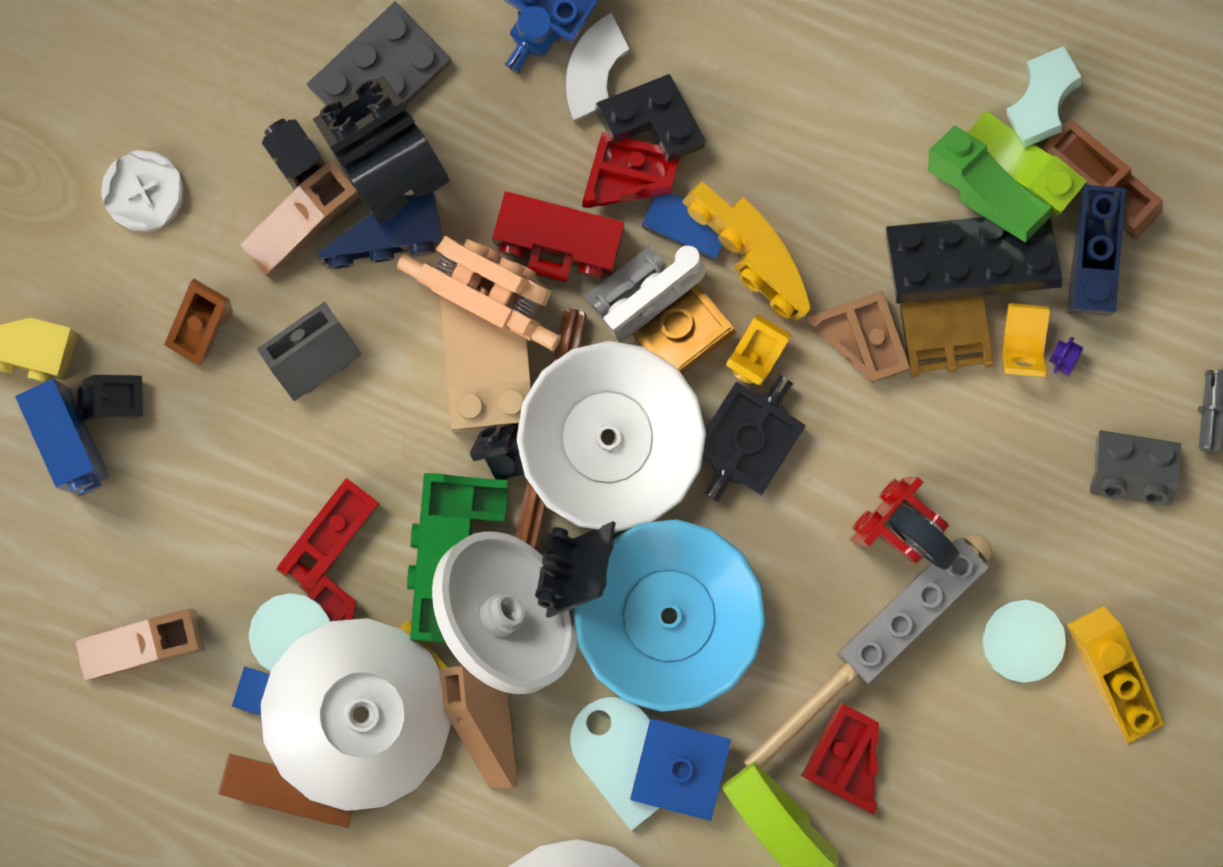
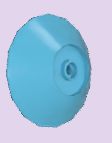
(715, 625)

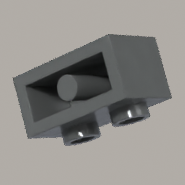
(309, 351)

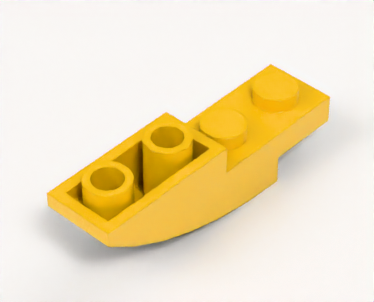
(764, 260)

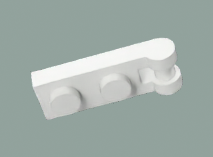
(655, 294)

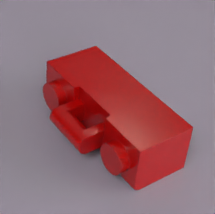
(549, 228)

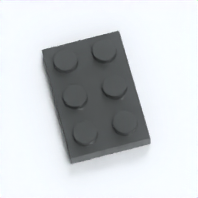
(387, 47)

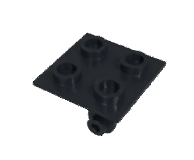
(574, 568)

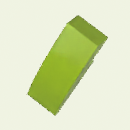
(778, 820)

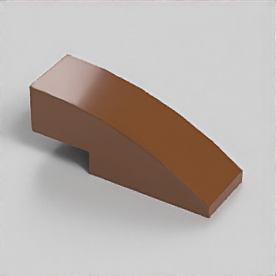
(1104, 168)
(263, 785)

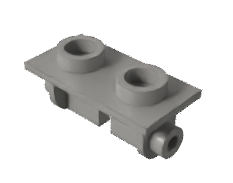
(625, 281)

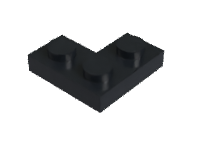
(653, 107)

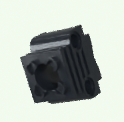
(380, 148)

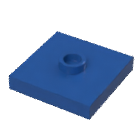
(680, 769)

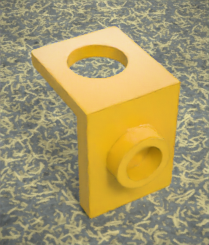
(1025, 339)

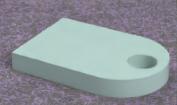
(614, 757)

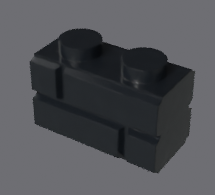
(292, 151)

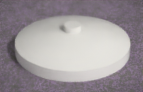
(492, 616)

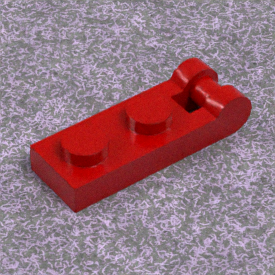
(328, 534)

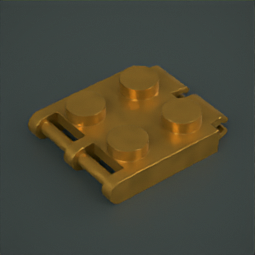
(944, 331)

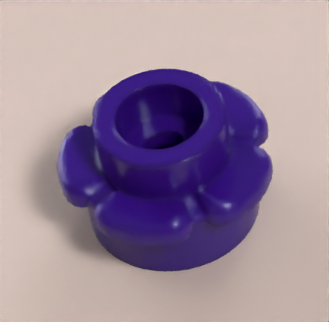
(1065, 356)

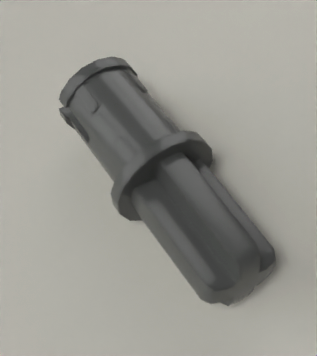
(1212, 413)

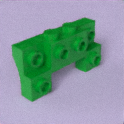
(446, 518)

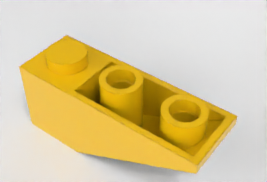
(1116, 673)

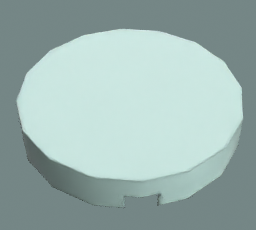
(281, 623)
(1023, 641)

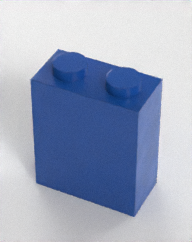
(62, 437)

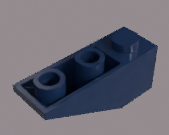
(412, 230)
(1097, 251)

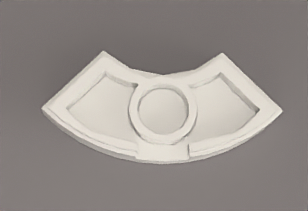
(591, 66)

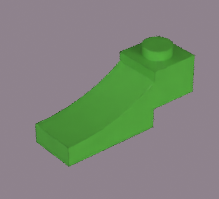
(986, 185)

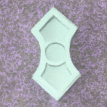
(1051, 80)

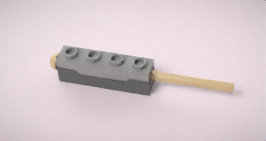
(888, 634)

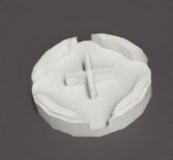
(143, 191)

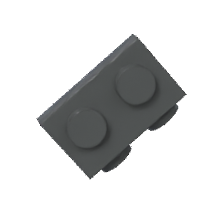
(1136, 468)

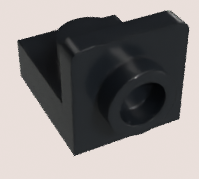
(110, 397)
(499, 450)

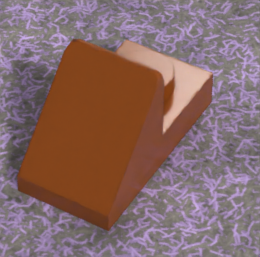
(198, 321)

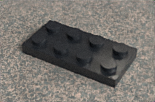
(969, 260)

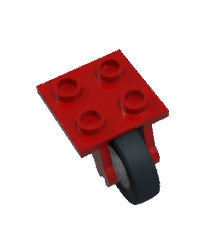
(919, 528)

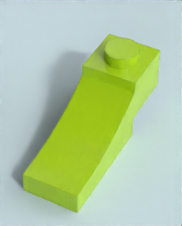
(1030, 166)

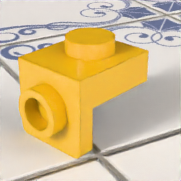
(758, 351)

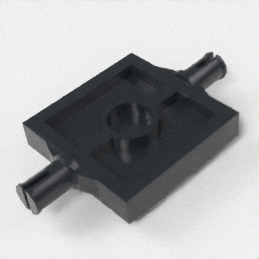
(749, 438)

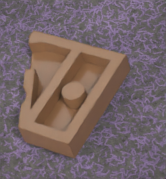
(864, 336)

